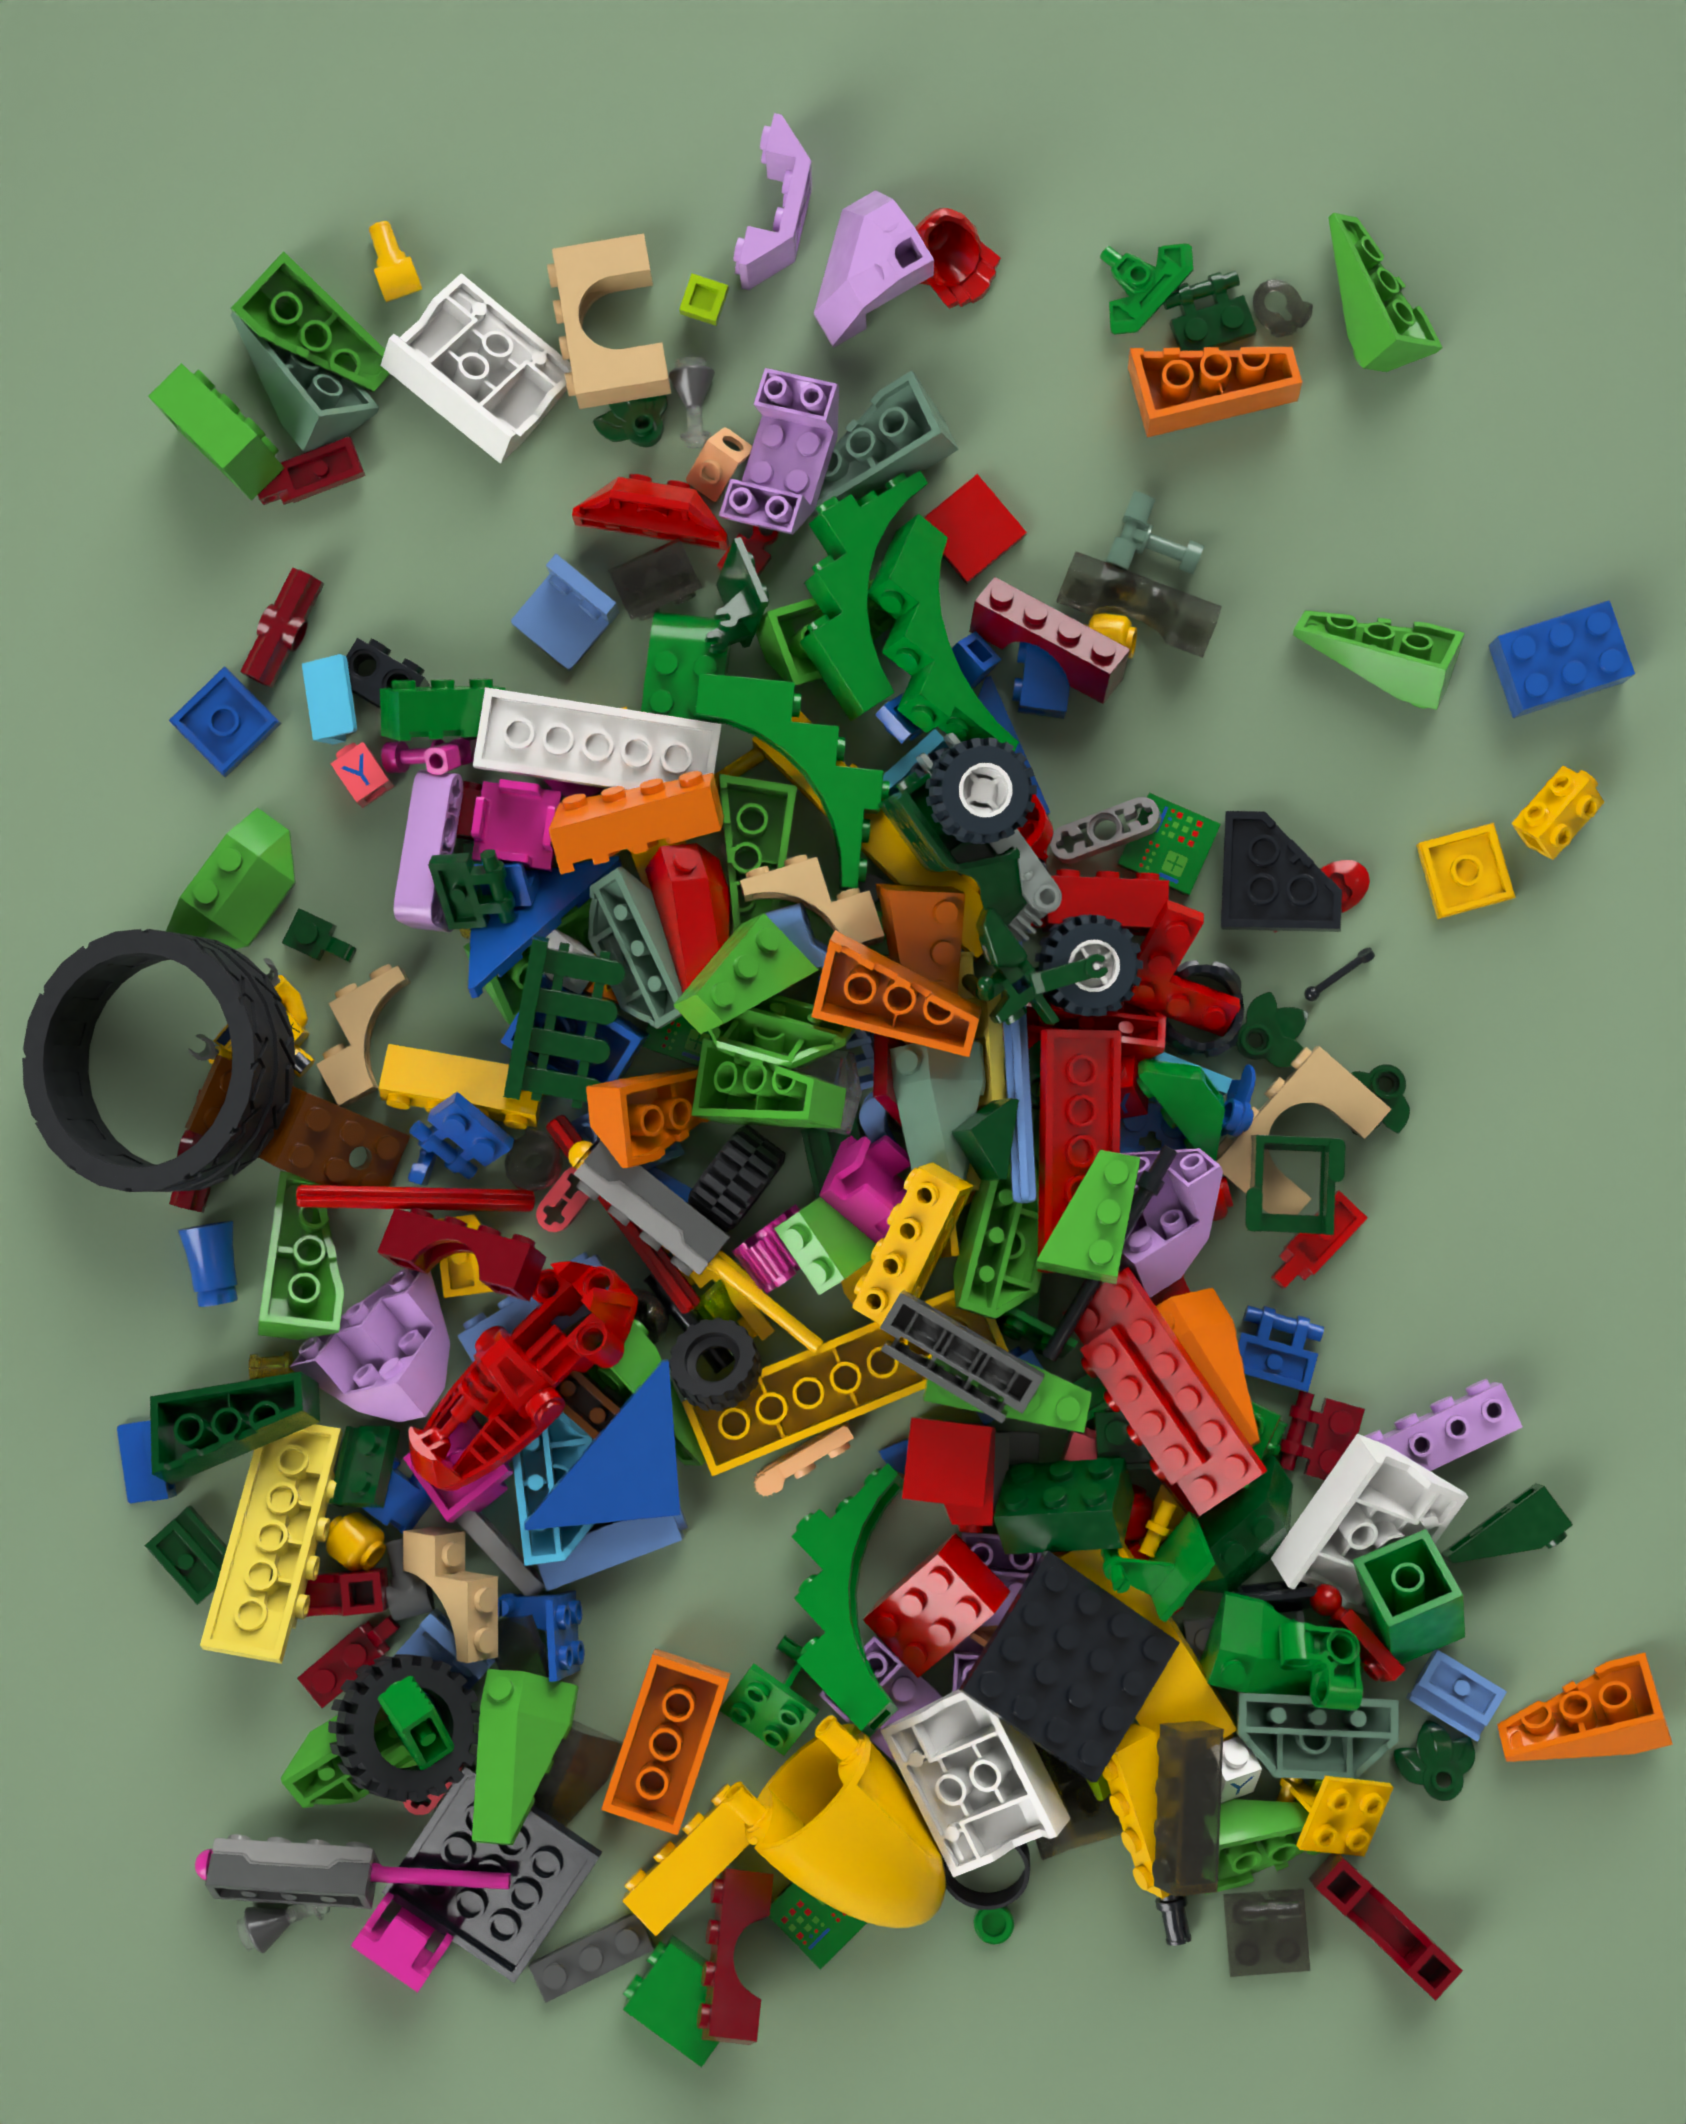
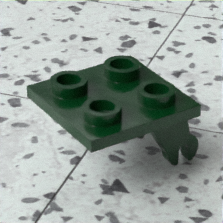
(743, 600)

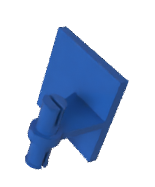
(560, 1619)

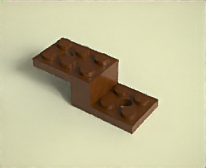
(313, 1136)

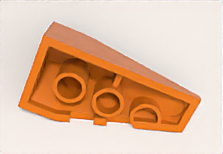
(643, 1114)
(1211, 1342)
(1600, 1716)

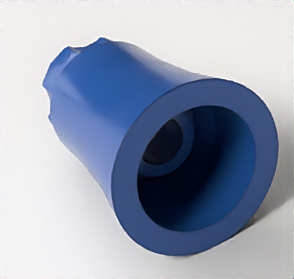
(211, 1262)

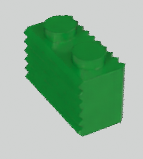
(416, 1722)

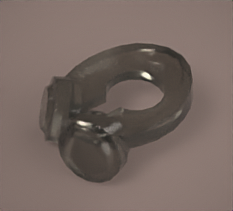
(1299, 309)

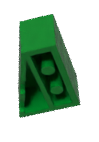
(432, 710)

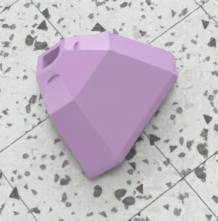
(869, 264)
(1173, 1222)
(387, 1351)

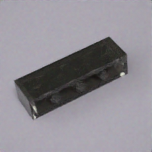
(1188, 1808)

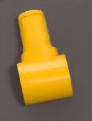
(394, 270)

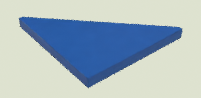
(500, 945)
(625, 1469)

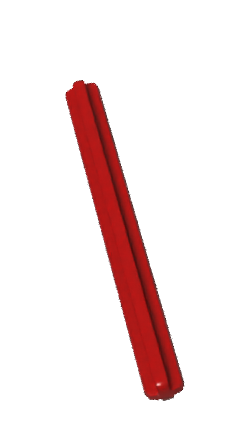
(420, 1197)
(657, 1261)

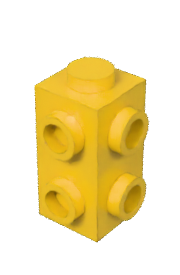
(1558, 812)

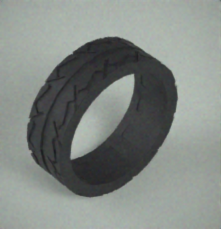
(60, 1042)

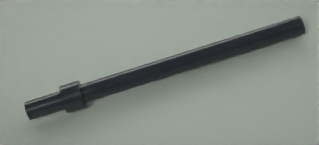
(1149, 1184)

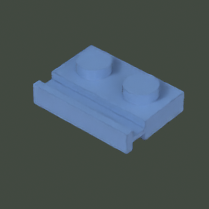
(1456, 1694)

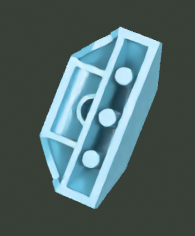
(536, 1473)

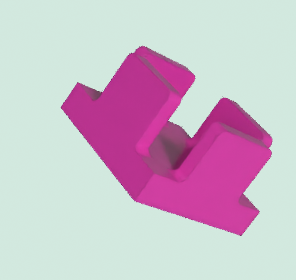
(515, 823)
(866, 1183)
(474, 1495)
(400, 1945)

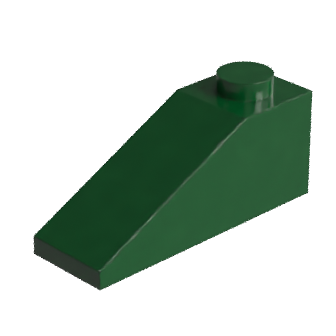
(1520, 1526)

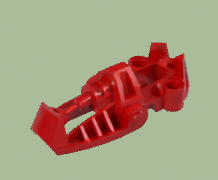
(519, 1372)

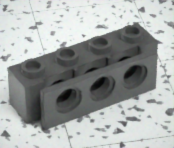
(963, 1351)

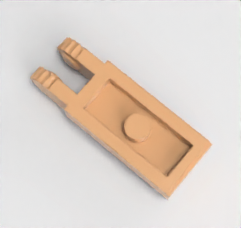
(802, 1458)

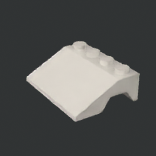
(478, 368)
(1361, 1507)
(974, 1781)

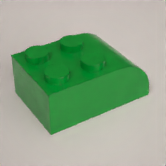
(674, 662)

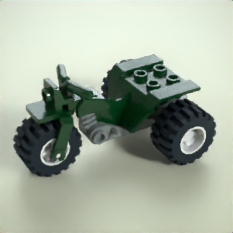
(963, 817)

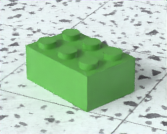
(218, 429)

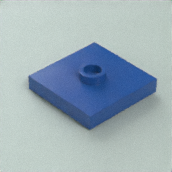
(224, 721)

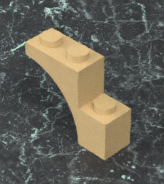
(804, 882)
(357, 1009)
(468, 1597)

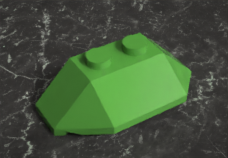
(238, 884)
(781, 1033)
(997, 1251)
(314, 1771)

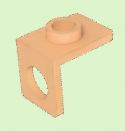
(717, 463)

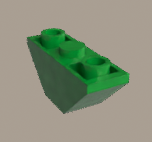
(1187, 1101)

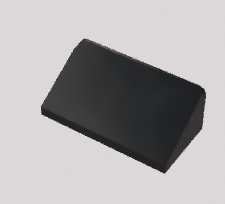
(1280, 1595)

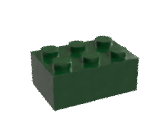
(1064, 1506)

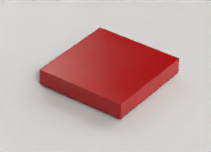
(976, 528)
(946, 1462)

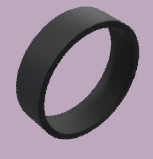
(990, 1900)

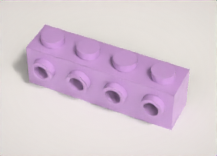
(1453, 1426)

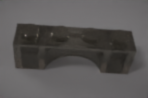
(1105, 588)

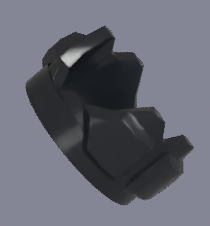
(1232, 982)

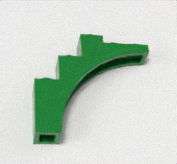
(841, 638)
(919, 642)
(766, 712)
(838, 1546)

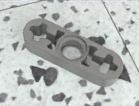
(1128, 808)
(501, 1552)

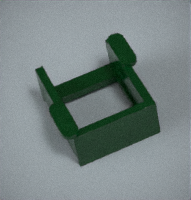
(1331, 1171)

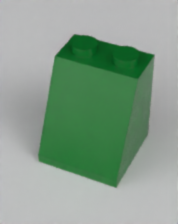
(1411, 1597)

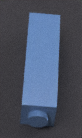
(613, 1545)

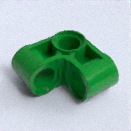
(1334, 1680)

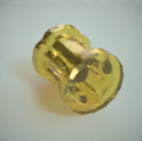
(270, 1366)

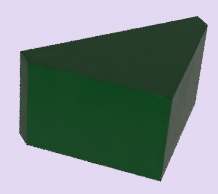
(988, 1138)

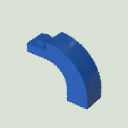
(975, 661)

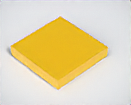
(1465, 871)

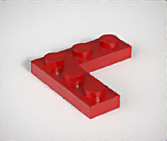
(1172, 995)

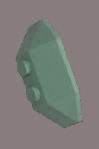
(628, 925)
(1312, 1742)

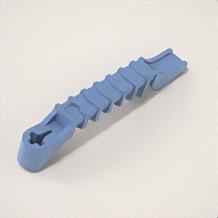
(796, 926)

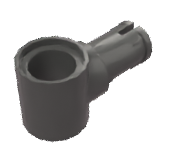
(408, 1593)

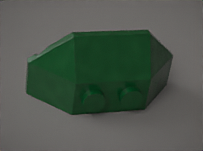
(1247, 1528)

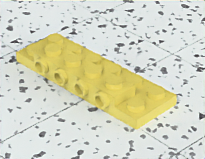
(274, 1545)

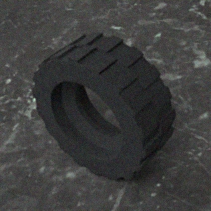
(729, 1390)

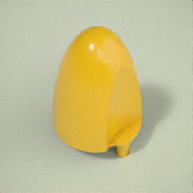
(846, 1830)

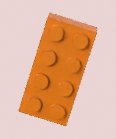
(666, 1741)

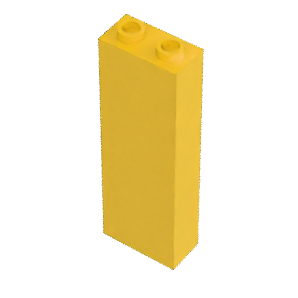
(1182, 1688)

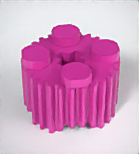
(766, 1255)

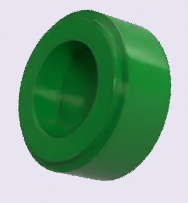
(993, 1925)

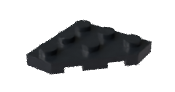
(1273, 881)

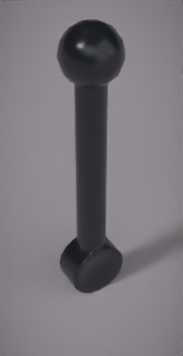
(1312, 993)

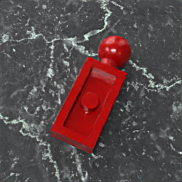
(1375, 1657)

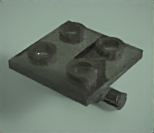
(1266, 1932)

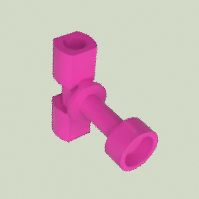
(439, 757)

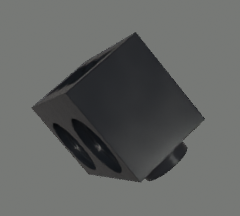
(386, 670)

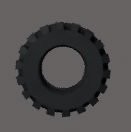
(736, 1178)

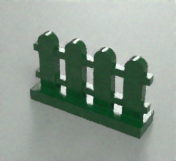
(565, 1004)

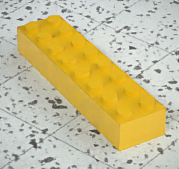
(818, 1391)

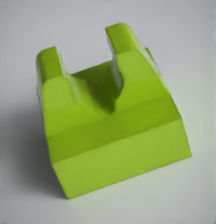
(703, 299)

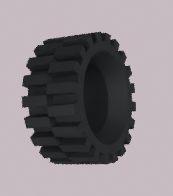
(357, 1719)

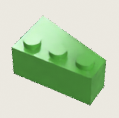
(742, 974)
(1095, 1223)

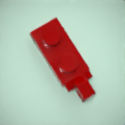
(1309, 1251)

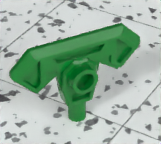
(1145, 284)

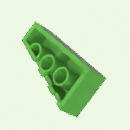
(760, 1093)

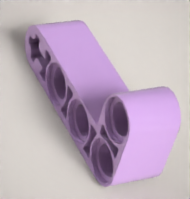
(428, 832)

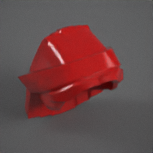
(961, 260)

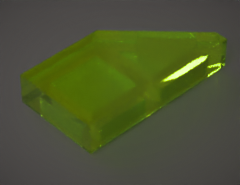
(716, 1303)

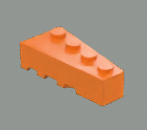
(1210, 385)
(634, 818)
(924, 930)
(890, 1000)

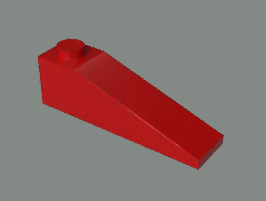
(690, 905)

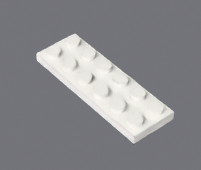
(589, 741)

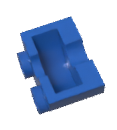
(404, 1501)

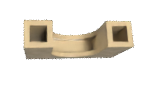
(582, 277)
(1315, 1080)

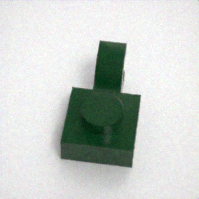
(314, 937)

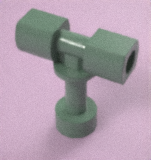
(1138, 536)

